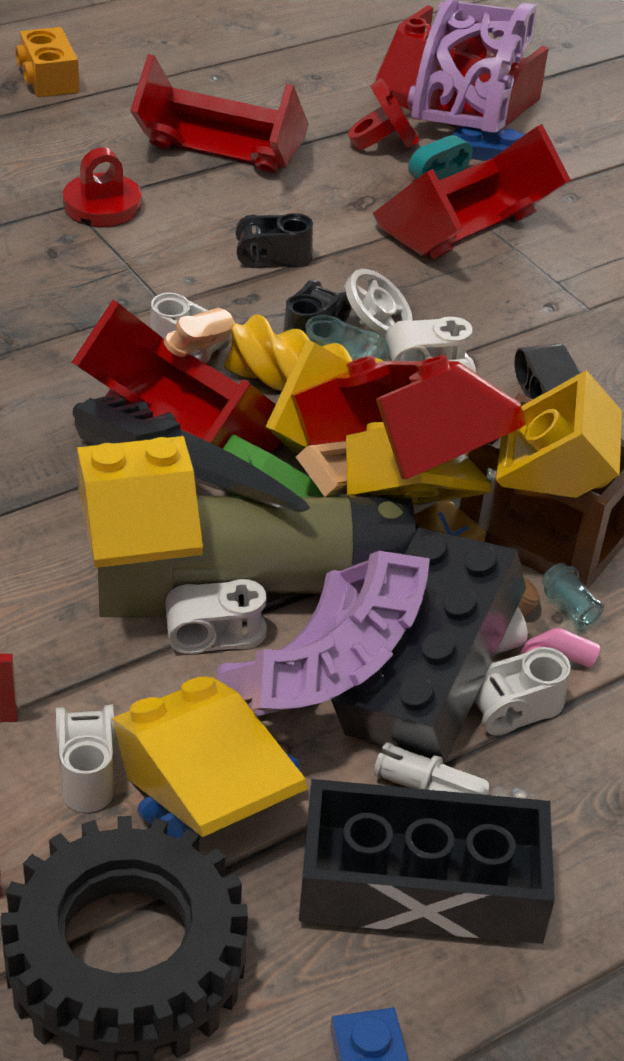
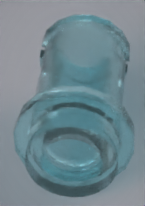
(563, 584)

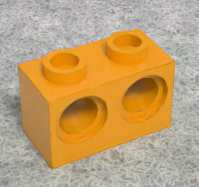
(48, 61)

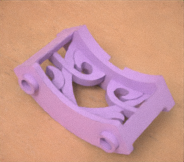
(456, 23)
(344, 641)

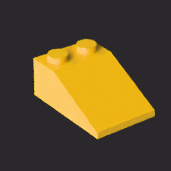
(205, 755)

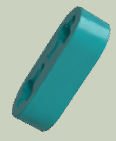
(444, 156)

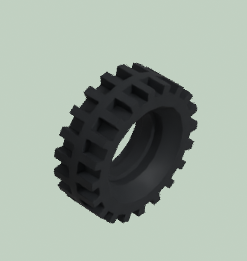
(125, 1009)

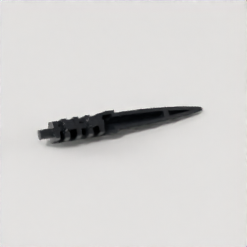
(115, 422)

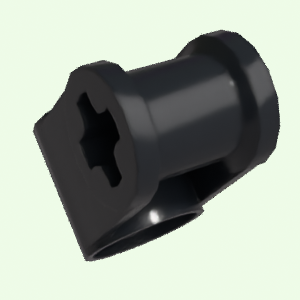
(277, 240)
(315, 301)

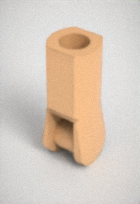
(199, 331)

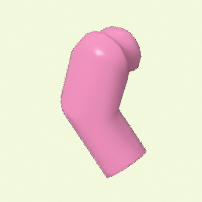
(571, 645)

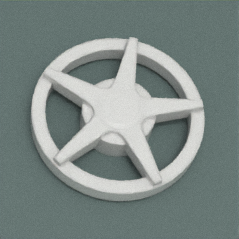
(378, 302)

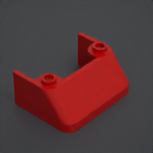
(404, 57)
(216, 123)
(441, 212)
(140, 368)
(427, 408)

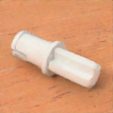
(425, 773)

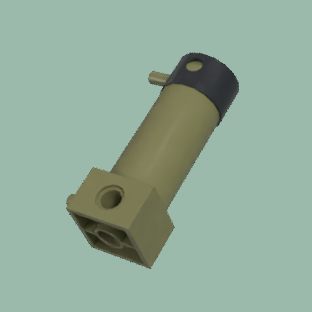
(266, 545)

